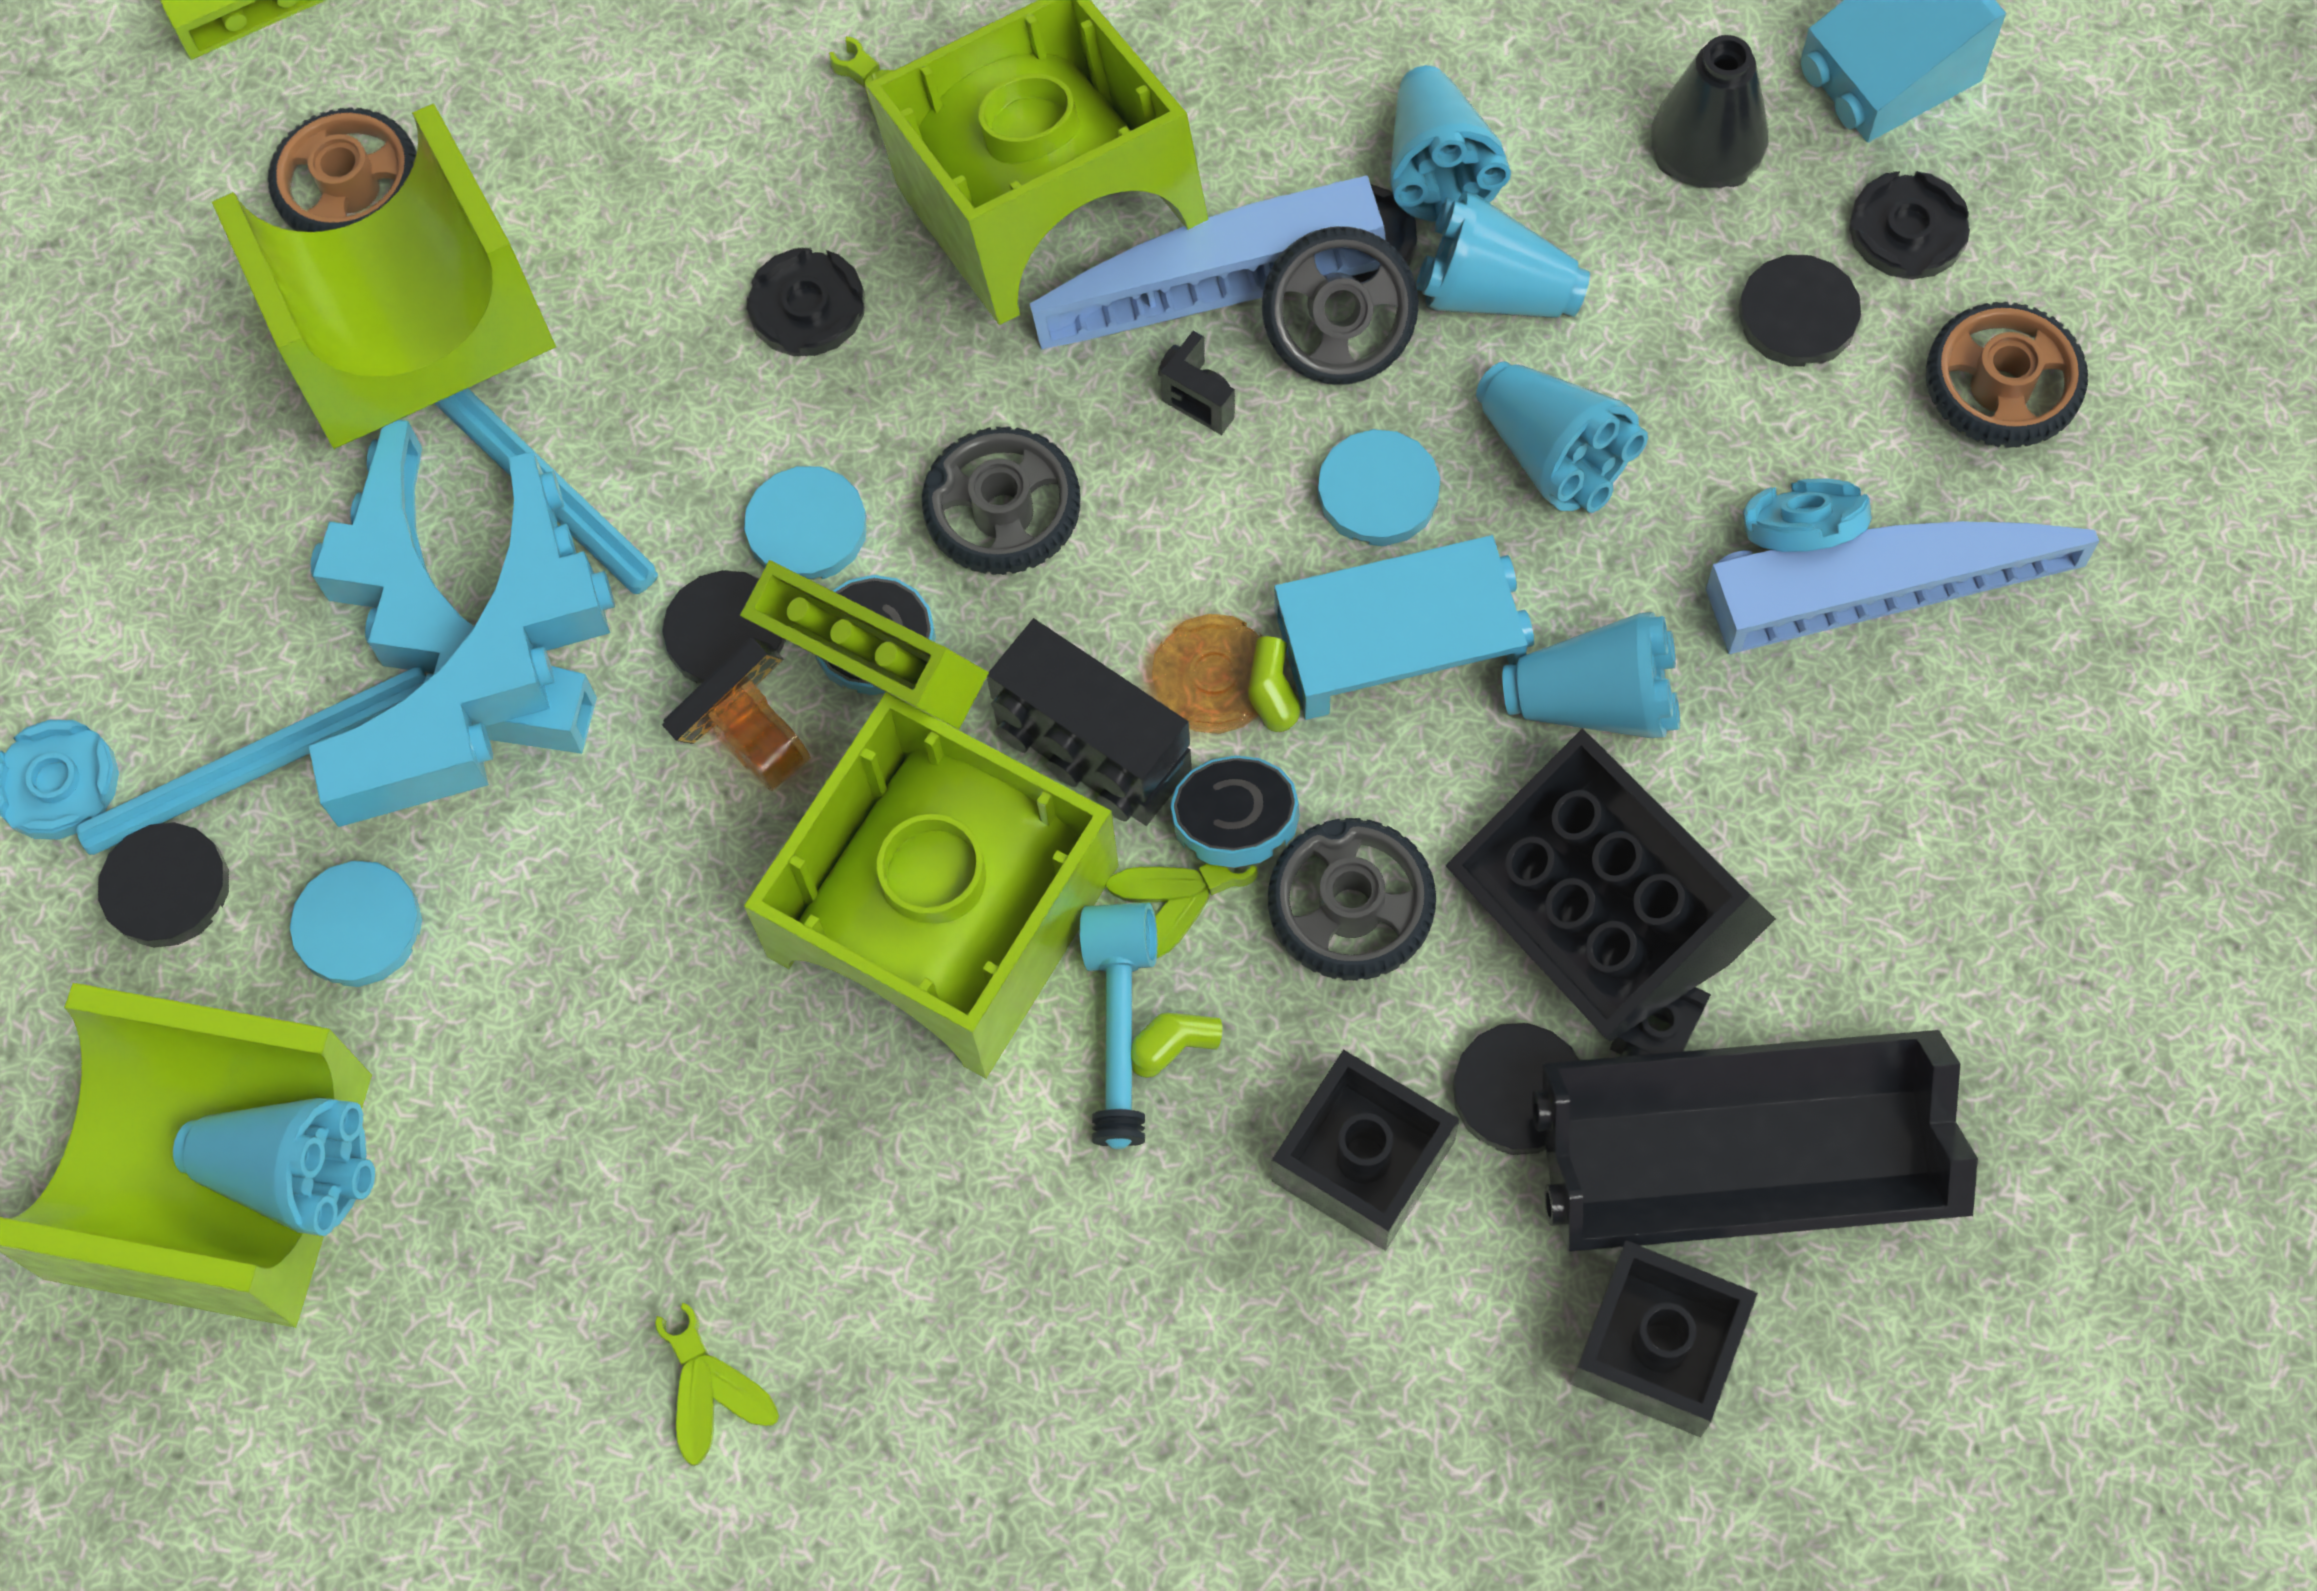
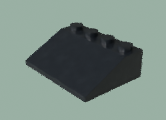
(1607, 889)

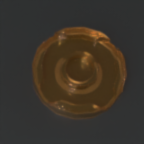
(1213, 694)

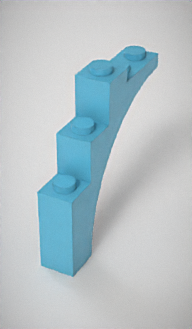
(412, 623)
(438, 734)

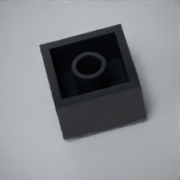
(1364, 1149)
(1664, 1339)

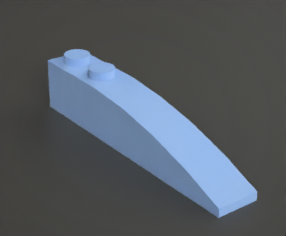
(1207, 265)
(1881, 573)

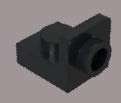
(1193, 391)

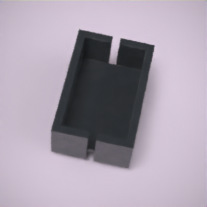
(1089, 723)

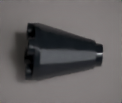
(1713, 119)

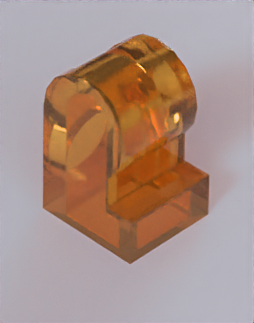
(758, 736)

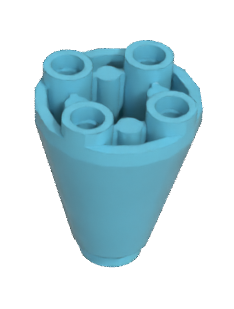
(1441, 146)
(1497, 266)
(1561, 433)
(1600, 680)
(283, 1160)

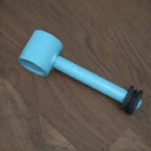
(1118, 942)

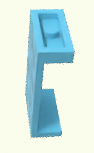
(1399, 620)

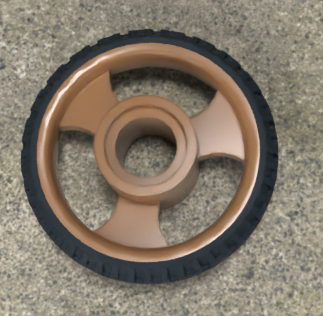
(339, 167)
(2009, 352)

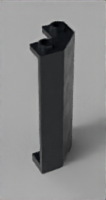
(1754, 1140)

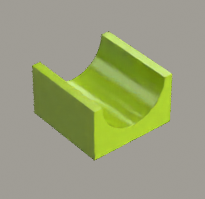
(1023, 130)
(397, 302)
(937, 878)
(120, 1207)

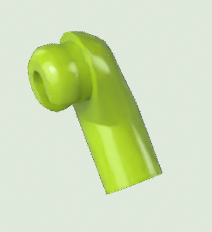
(1268, 687)
(1167, 1036)

